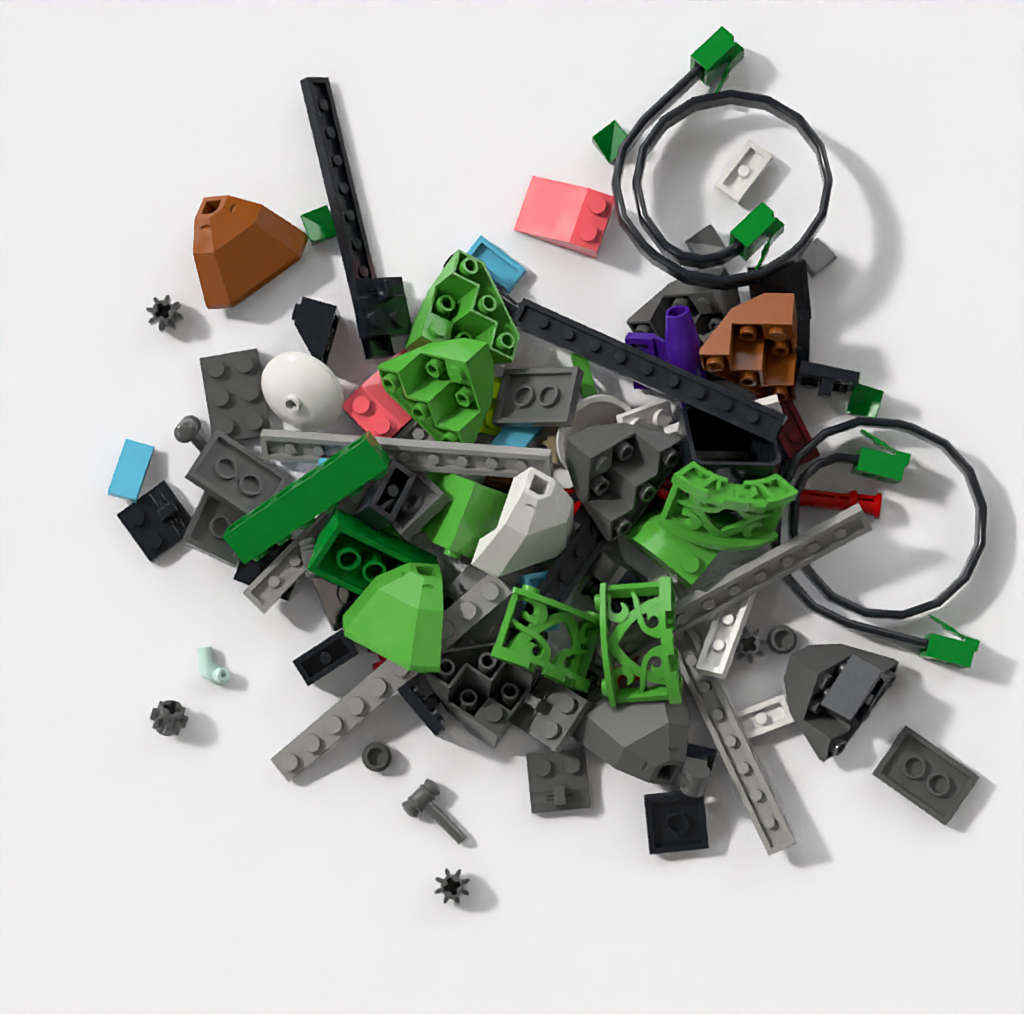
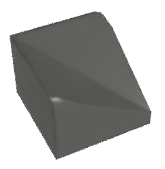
(705, 241)
(817, 257)

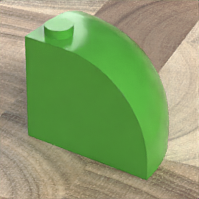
(467, 517)
(672, 554)

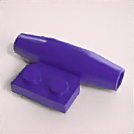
(678, 348)

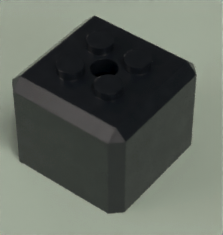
(724, 449)

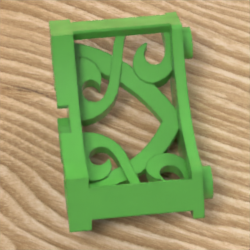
(757, 501)
(665, 610)
(519, 650)

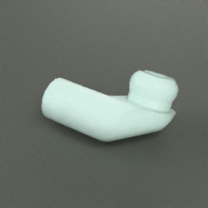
(210, 670)

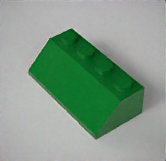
(355, 553)

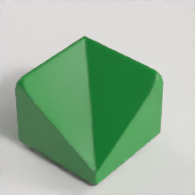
(609, 140)
(319, 225)
(864, 401)

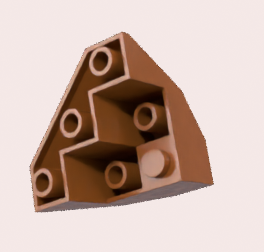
(241, 248)
(756, 346)

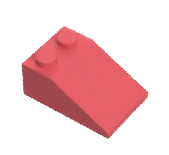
(565, 215)
(375, 409)

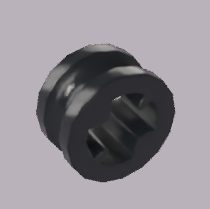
(593, 688)

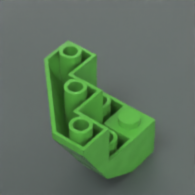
(468, 306)
(443, 387)
(401, 617)

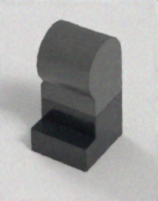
(614, 571)
(696, 770)

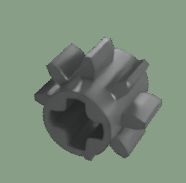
(171, 308)
(756, 644)
(169, 718)
(448, 894)

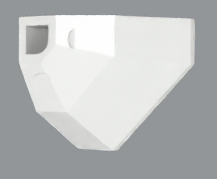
(531, 526)

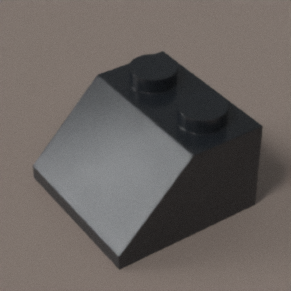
(316, 326)

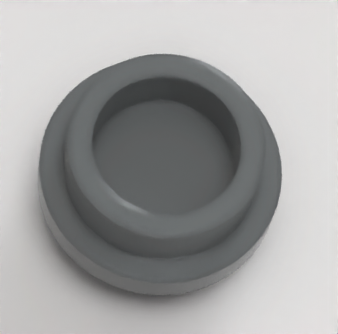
(781, 639)
(376, 756)

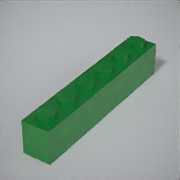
(307, 497)

